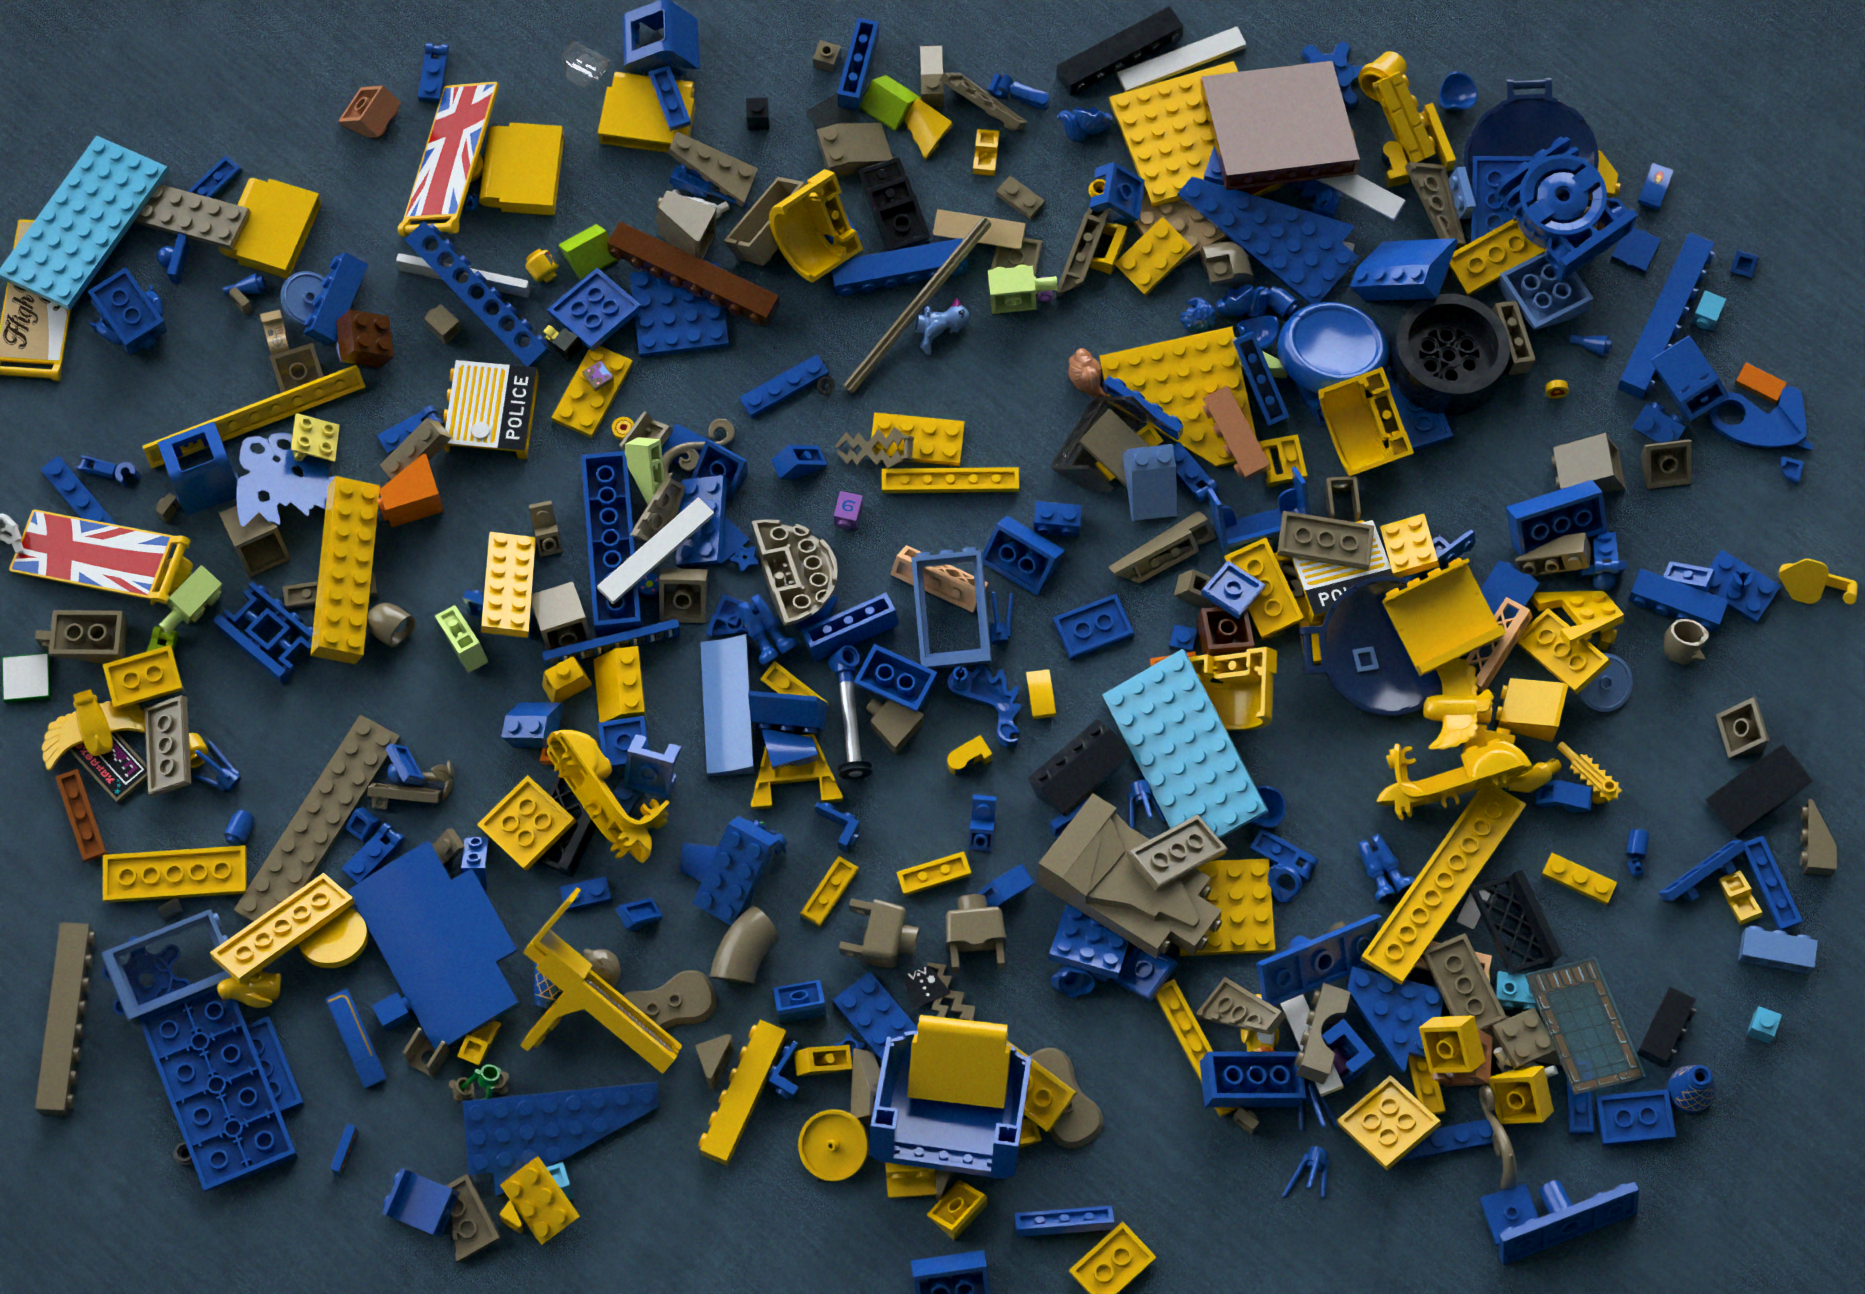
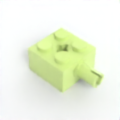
(1016, 288)
(191, 598)

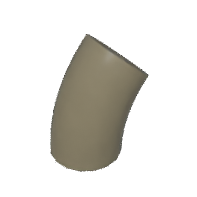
(744, 947)

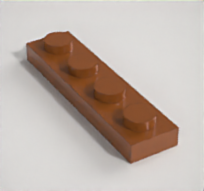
(81, 815)

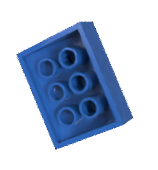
(1404, 270)

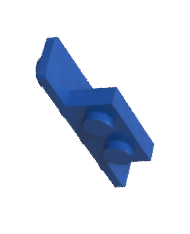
(1448, 552)

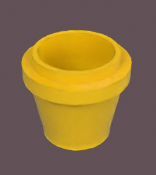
(1382, 67)

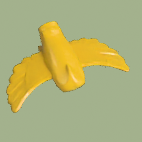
(1458, 705)
(89, 725)

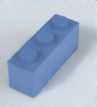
(1778, 950)

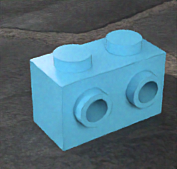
(1514, 991)

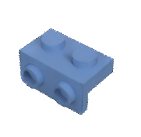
(1462, 193)

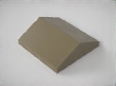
(296, 367)

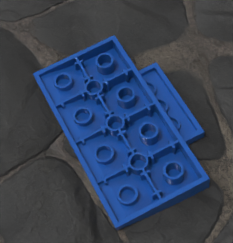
(439, 943)
(224, 1085)

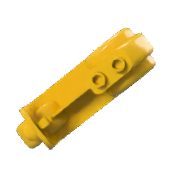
(1481, 768)
(584, 770)

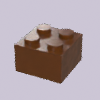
(364, 338)
(1223, 633)

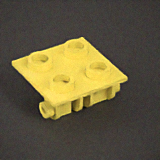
(314, 438)

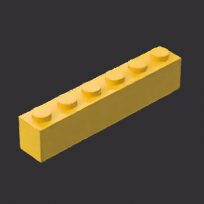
(743, 1092)

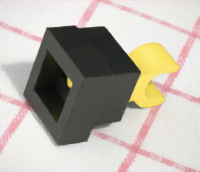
(564, 342)

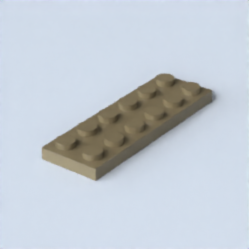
(194, 216)

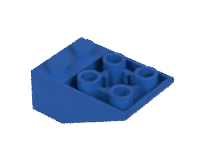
(1689, 378)

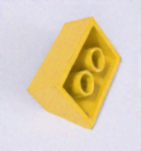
(619, 684)

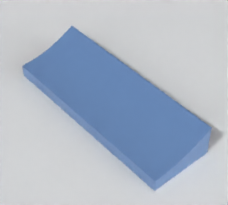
(727, 707)

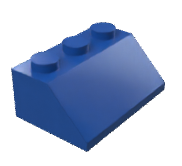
(1022, 555)
(896, 678)
(787, 711)
(951, 1274)

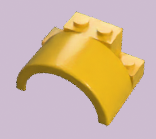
(805, 218)
(1362, 423)
(1246, 693)

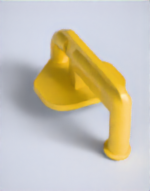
(1807, 580)

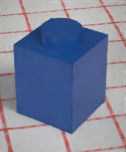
(392, 1011)

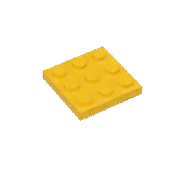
(526, 823)
(1388, 1122)

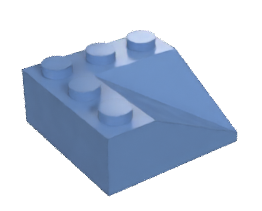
(1541, 295)

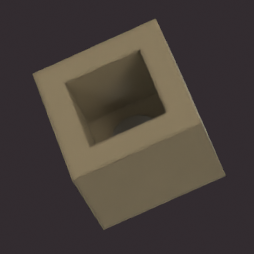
(827, 56)

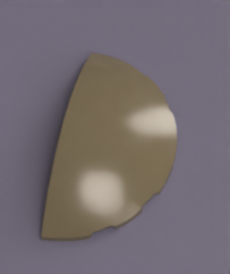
(796, 568)

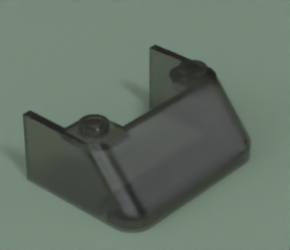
(1075, 461)

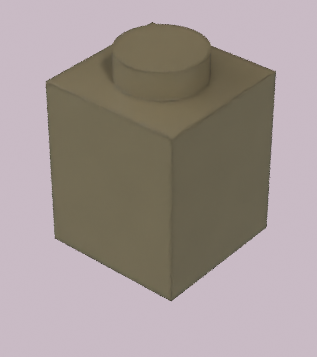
(442, 324)

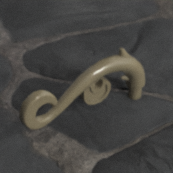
(691, 448)
(1500, 1139)

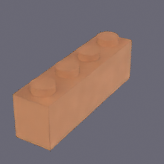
(1237, 434)

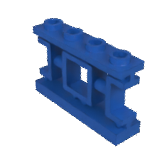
(254, 646)

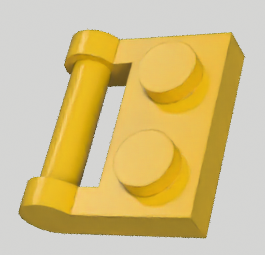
(1289, 456)

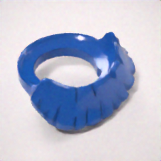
(1278, 892)

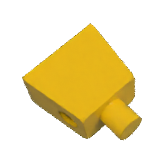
(565, 680)

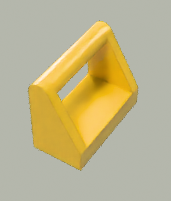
(1119, 235)

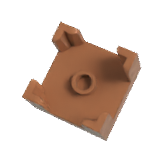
(1477, 1077)

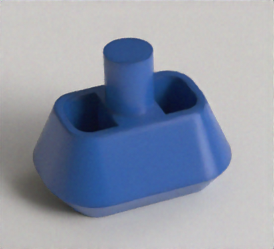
(471, 202)
(1636, 867)

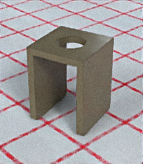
(1351, 485)
(418, 1046)

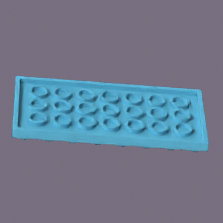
(83, 222)
(1184, 747)

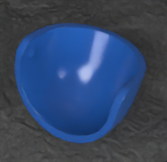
(1458, 92)
(1264, 327)
(1275, 804)

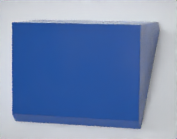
(719, 461)
(799, 1001)

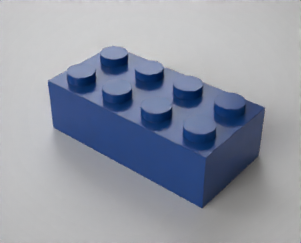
(1555, 515)
(735, 870)
(1251, 1080)

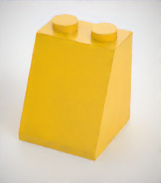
(1532, 707)

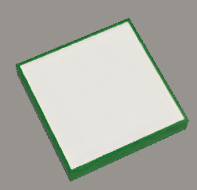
(26, 678)

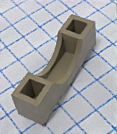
(1316, 1058)

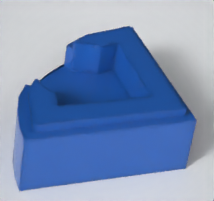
(1791, 469)

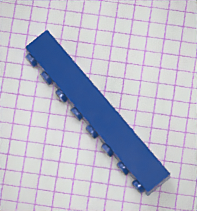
(1666, 314)

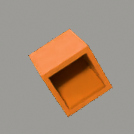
(410, 494)

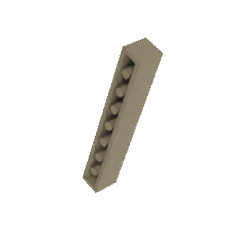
(65, 1019)

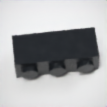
(1667, 1027)

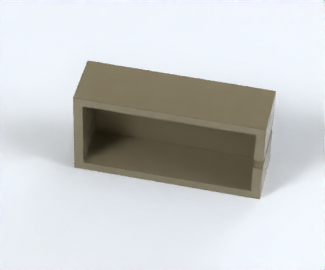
(752, 236)

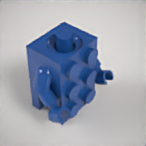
(129, 312)

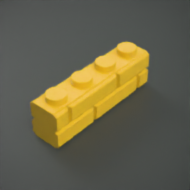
(1404, 118)

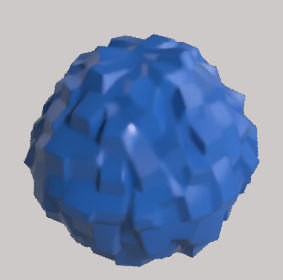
(1199, 316)

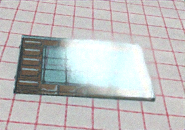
(1585, 1025)

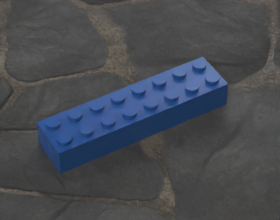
(609, 538)

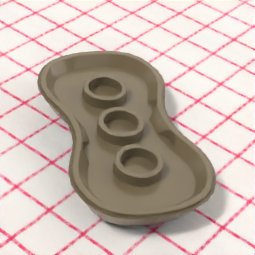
(682, 1000)
(1082, 1118)

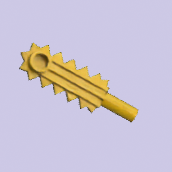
(1590, 772)

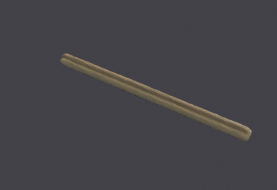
(917, 305)

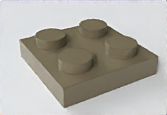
(1524, 1038)

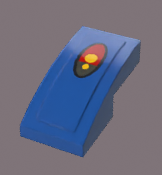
(1655, 186)

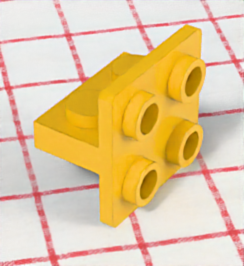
(909, 1181)

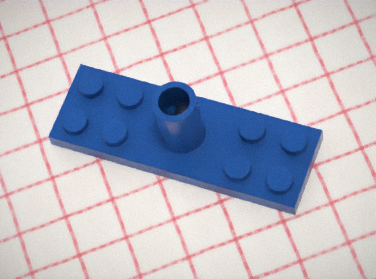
(1316, 961)
(1566, 1219)

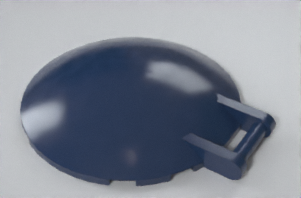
(1527, 125)
(1358, 622)

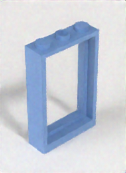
(954, 658)
(120, 980)

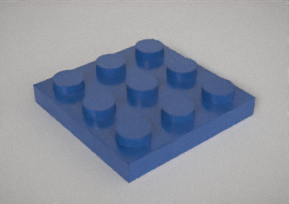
(594, 309)
(1087, 944)

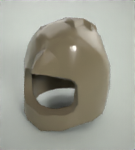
(385, 619)
(1684, 641)
(604, 965)

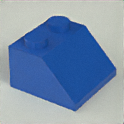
(531, 724)

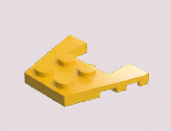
(1588, 609)
(808, 772)

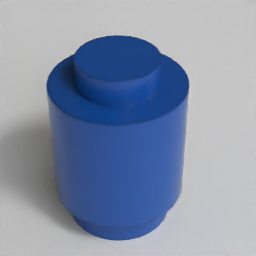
(1282, 302)
(239, 828)

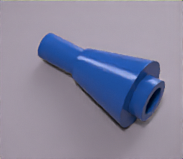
(251, 285)
(1597, 344)

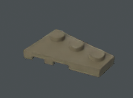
(660, 510)
(470, 1220)

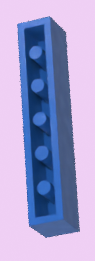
(894, 267)

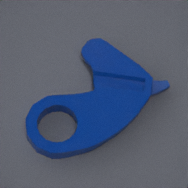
(1777, 429)

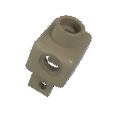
(975, 929)
(885, 935)

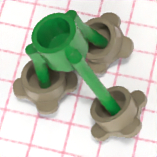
(488, 1077)

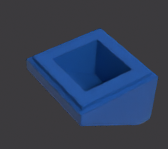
(1744, 263)
(362, 823)

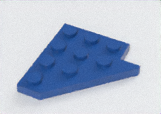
(1394, 1011)

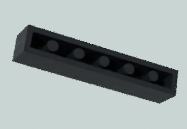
(1120, 50)

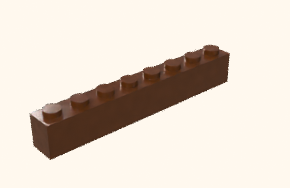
(693, 274)

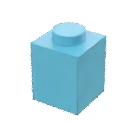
(1708, 311)
(1764, 1025)

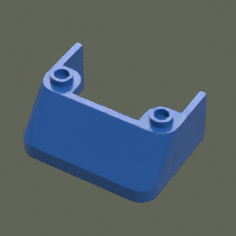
(1241, 532)

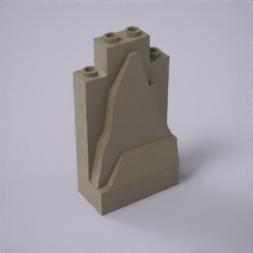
(1095, 876)

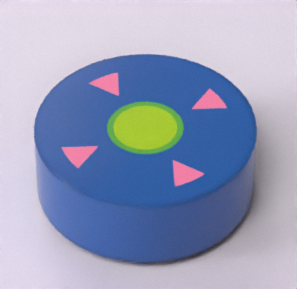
(649, 585)

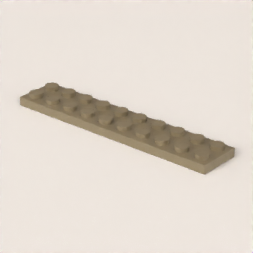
(319, 818)

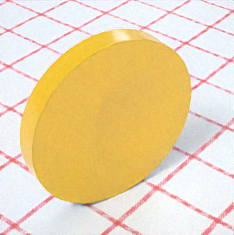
(337, 941)
(833, 1145)

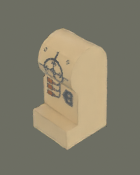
(275, 331)

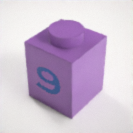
(848, 510)

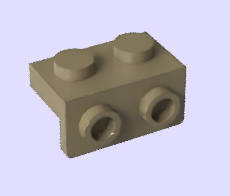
(647, 428)

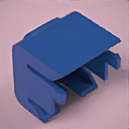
(679, 40)
(203, 484)

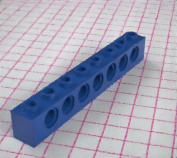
(420, 240)

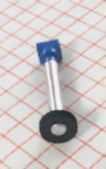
(843, 665)

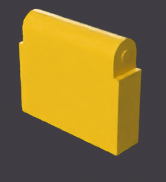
(634, 116)
(522, 168)
(276, 226)
(960, 1062)

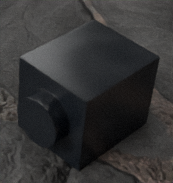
(757, 113)

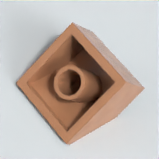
(370, 111)

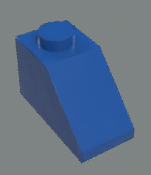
(798, 461)

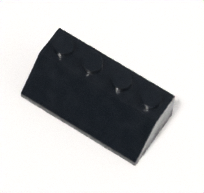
(1080, 768)

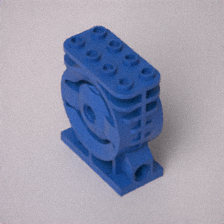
(1573, 179)

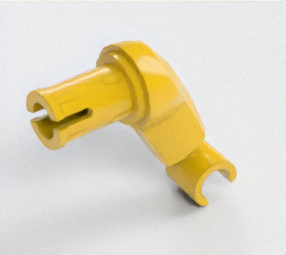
(1534, 778)

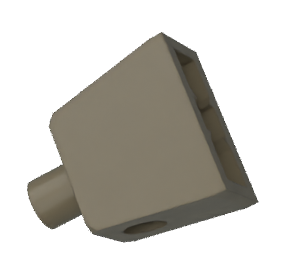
(894, 723)

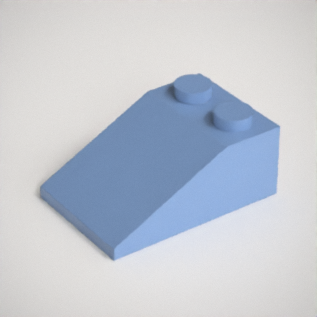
(1151, 482)

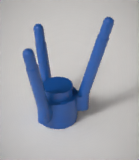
(998, 632)
(228, 778)
(1142, 794)
(1313, 1097)
(1316, 1161)

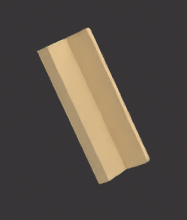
(958, 225)

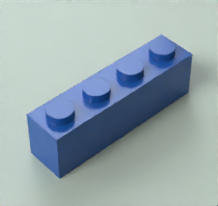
(858, 64)
(335, 298)
(1260, 378)
(1677, 600)
(850, 627)

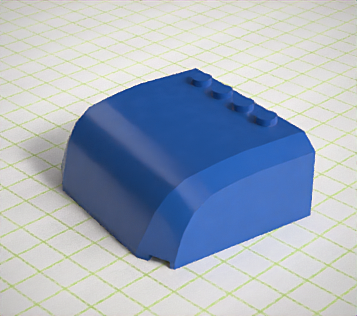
(946, 1133)

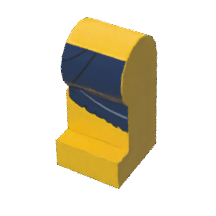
(1395, 160)
(968, 755)

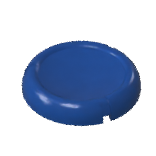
(1330, 345)

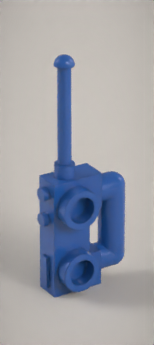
(691, 181)

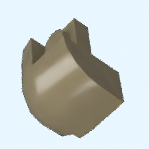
(1226, 263)

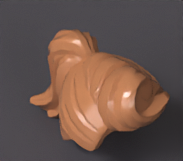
(1086, 373)

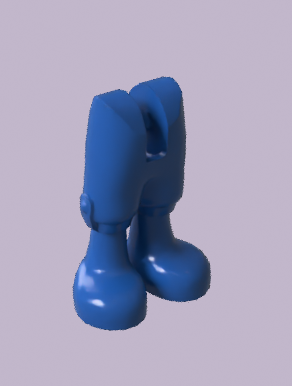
(764, 622)
(1382, 861)

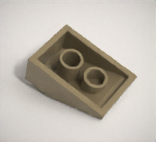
(852, 147)
(88, 635)

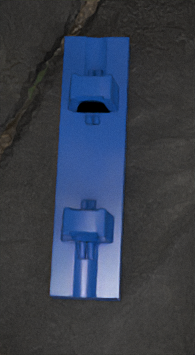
(1720, 859)

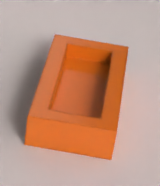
(1760, 383)

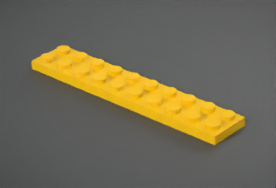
(1442, 883)

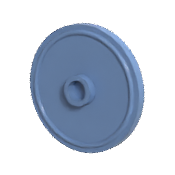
(299, 294)
(1610, 687)

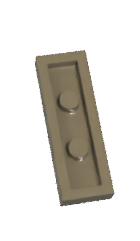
(383, 793)

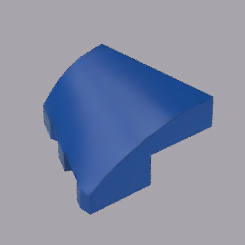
(728, 617)
(789, 749)
(696, 860)

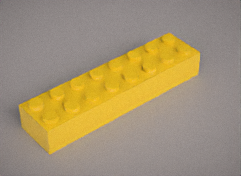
(345, 570)

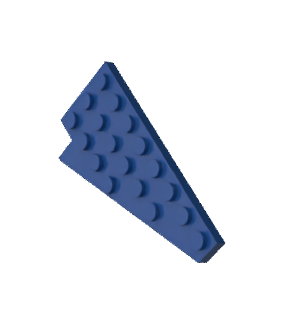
(1288, 241)
(514, 1130)

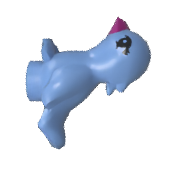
(934, 323)

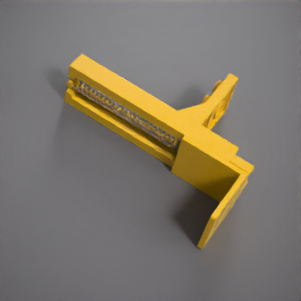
(588, 991)

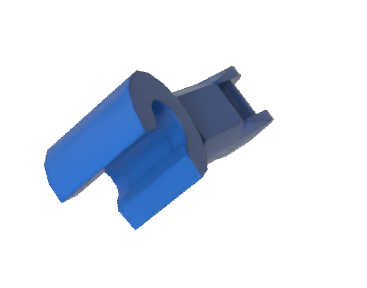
(1001, 87)
(108, 469)

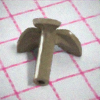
(441, 773)

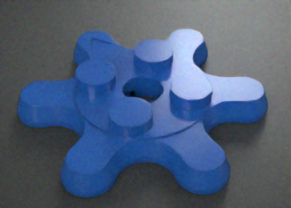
(1345, 72)
(158, 966)

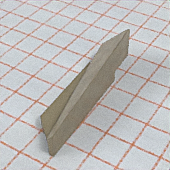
(1083, 250)
(1165, 549)

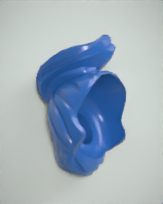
(1084, 122)
(1243, 301)
(1075, 981)

